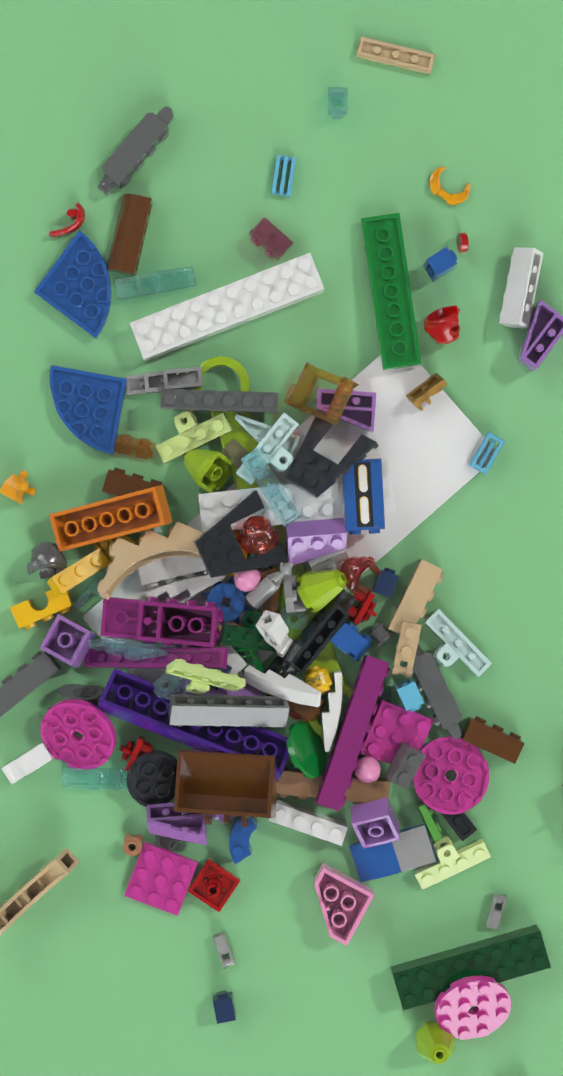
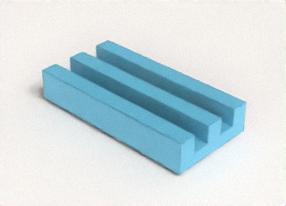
(286, 159)
(479, 467)

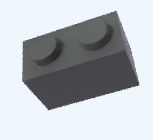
(405, 765)

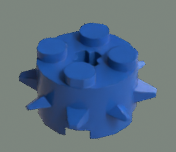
(230, 590)

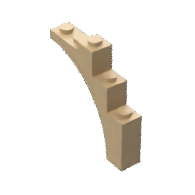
(152, 547)
(36, 887)

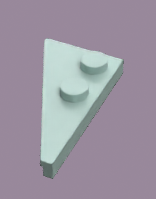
(259, 430)

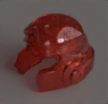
(258, 535)
(353, 568)

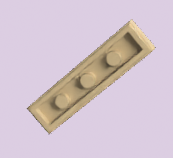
(395, 55)

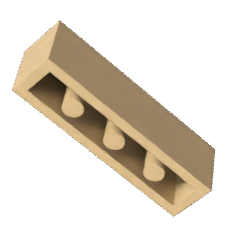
(416, 595)

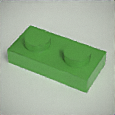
(432, 827)

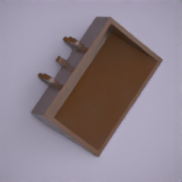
(226, 785)

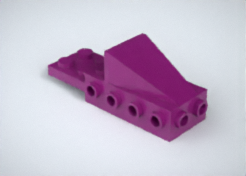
(162, 621)

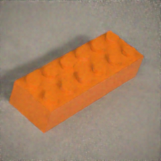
(111, 518)

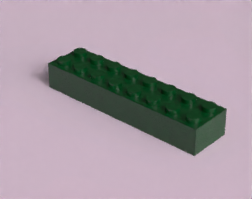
(496, 957)

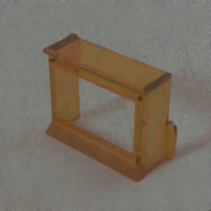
(299, 393)

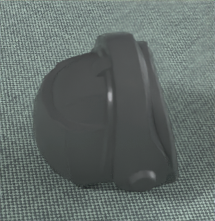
(47, 559)

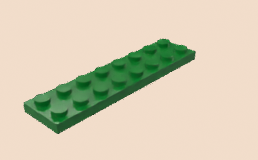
(391, 291)

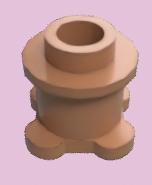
(132, 839)

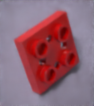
(202, 888)

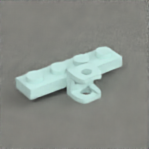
(271, 447)
(455, 645)

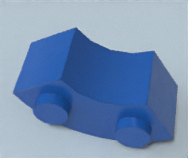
(351, 641)
(239, 839)

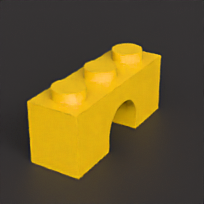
(78, 572)
(27, 614)

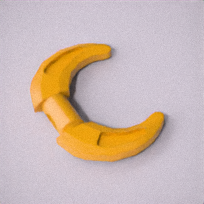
(453, 199)

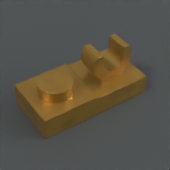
(428, 388)

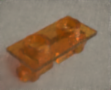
(125, 443)

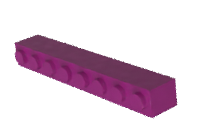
(351, 733)

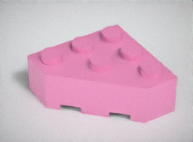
(341, 901)

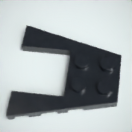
(317, 473)
(221, 549)

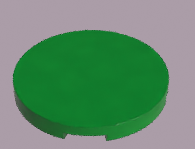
(306, 750)

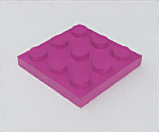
(391, 727)
(161, 878)

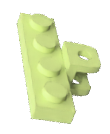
(192, 434)
(202, 677)
(450, 861)

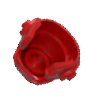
(443, 324)

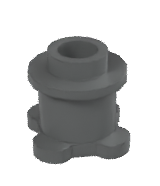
(380, 633)

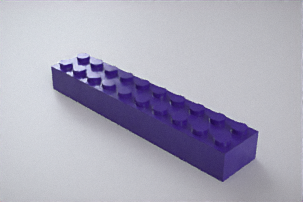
(136, 703)

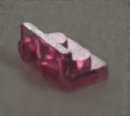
(270, 239)

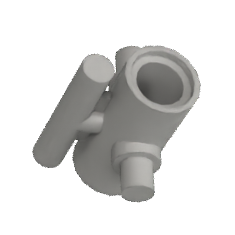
(328, 561)

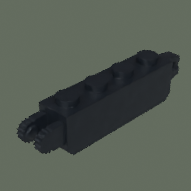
(316, 636)

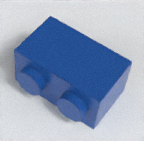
(440, 263)

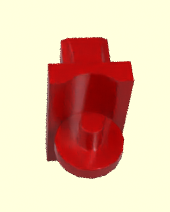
(363, 609)
(141, 746)

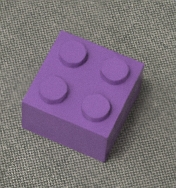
(67, 641)
(375, 823)

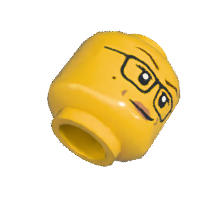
(319, 679)

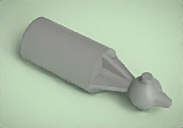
(268, 586)

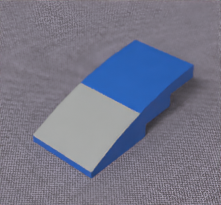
(391, 858)

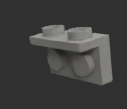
(292, 598)

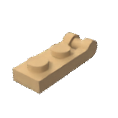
(406, 648)

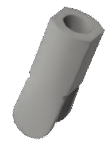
(496, 913)
(223, 948)

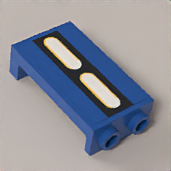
(364, 497)

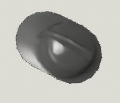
(83, 692)

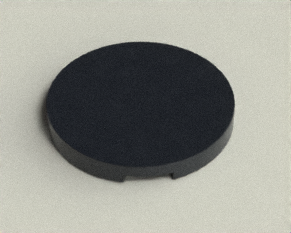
(152, 778)

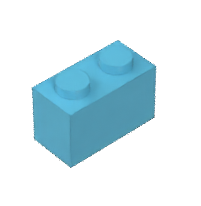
(409, 695)

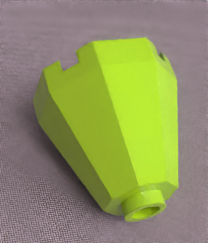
(208, 468)
(320, 587)
(434, 1043)

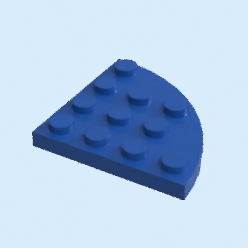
(79, 285)
(89, 405)

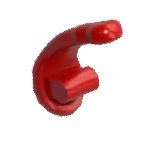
(78, 214)

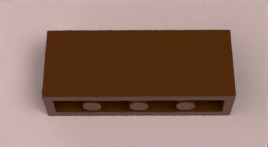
(129, 234)

